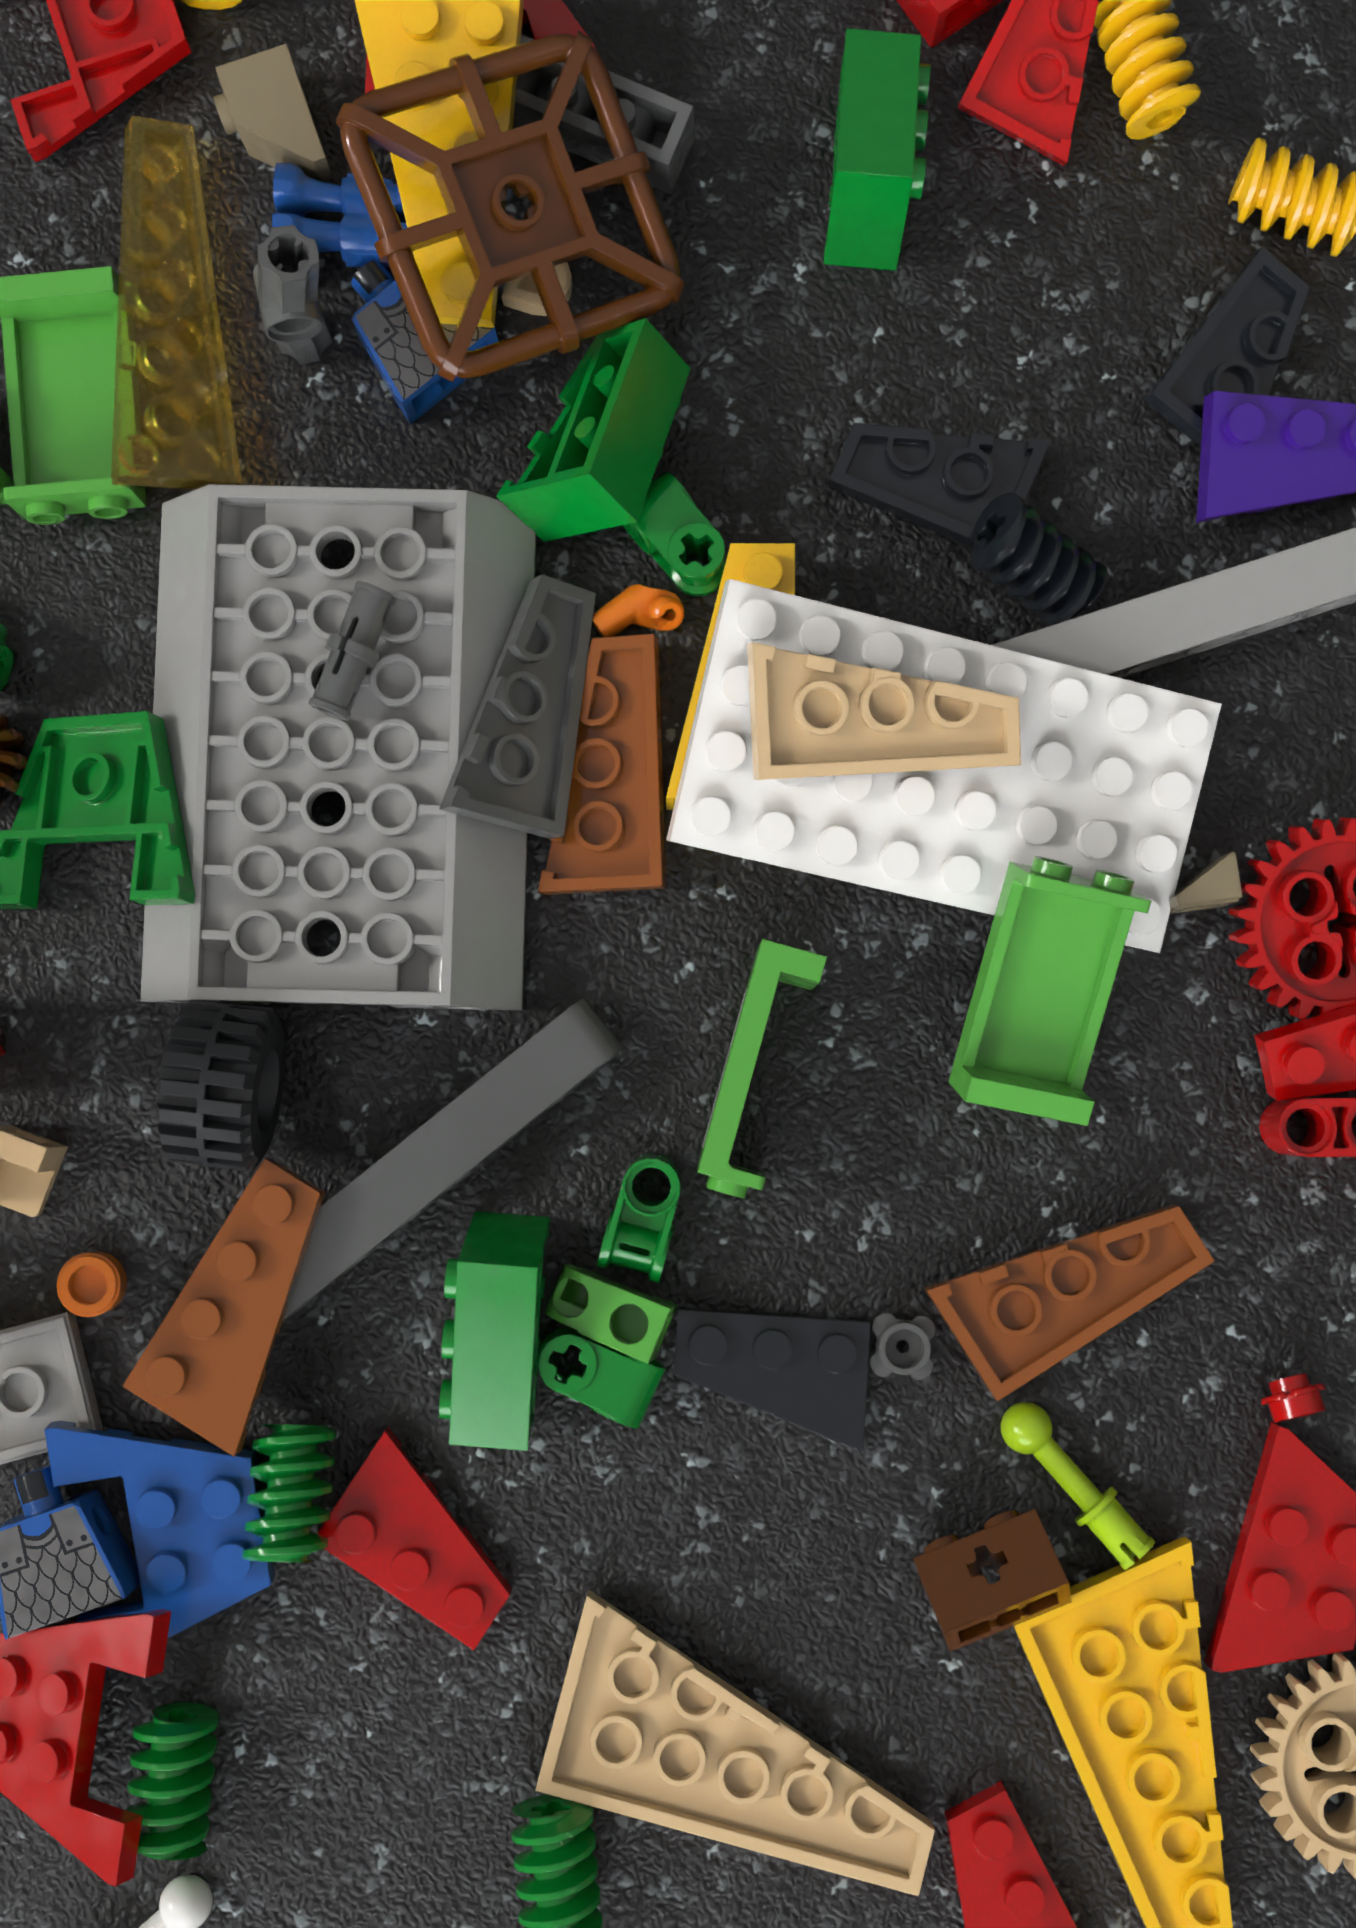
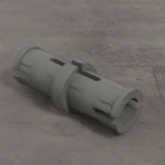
(352, 650)

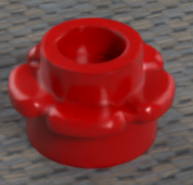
(1294, 1398)

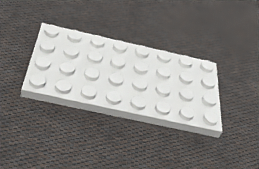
(1099, 783)

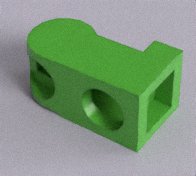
(611, 1312)

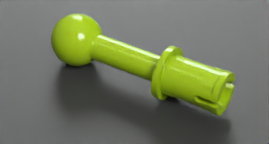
(1029, 1431)

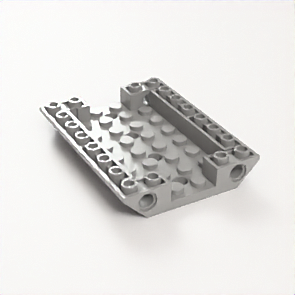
(242, 630)

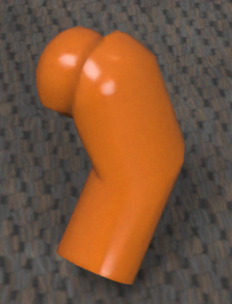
(639, 606)

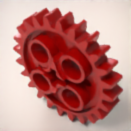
(1280, 933)

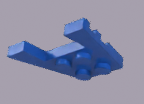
(183, 1516)

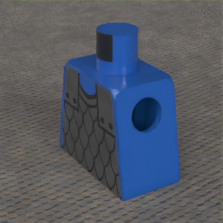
(394, 344)
(59, 1556)

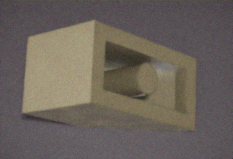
(271, 112)

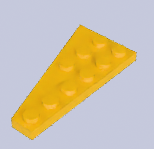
(416, 39)
(1138, 1727)

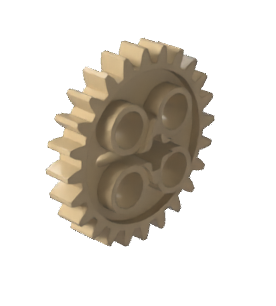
(1300, 1799)

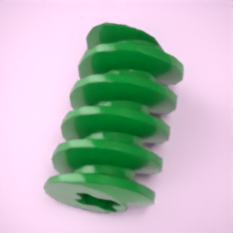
(289, 1493)
(175, 1781)
(560, 1864)

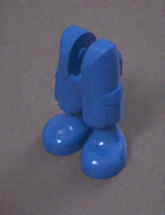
(353, 236)

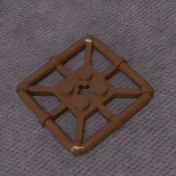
(474, 186)

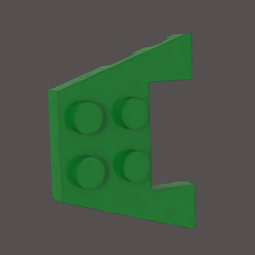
(99, 784)

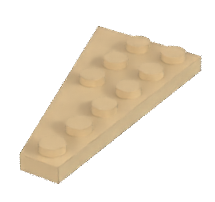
(689, 1752)

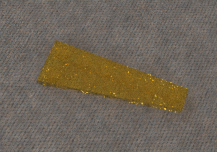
(170, 359)

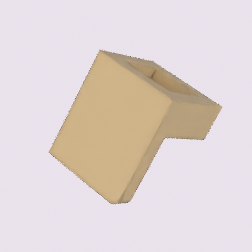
(27, 1169)

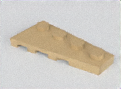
(854, 719)

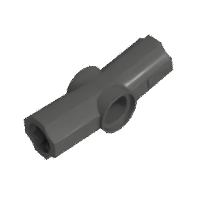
(288, 294)

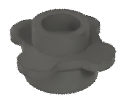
(915, 1359)

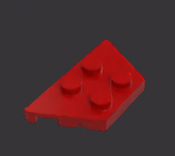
(1292, 1564)

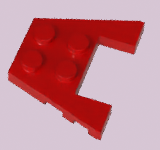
(110, 54)
(51, 1723)

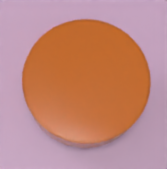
(91, 1283)

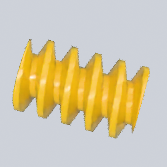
(1143, 64)
(1296, 196)

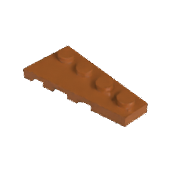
(617, 777)
(1055, 1300)
(220, 1331)

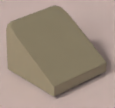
(1210, 888)

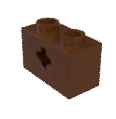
(962, 1597)

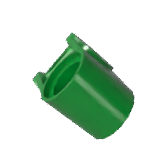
(673, 529)
(641, 1222)
(606, 1382)

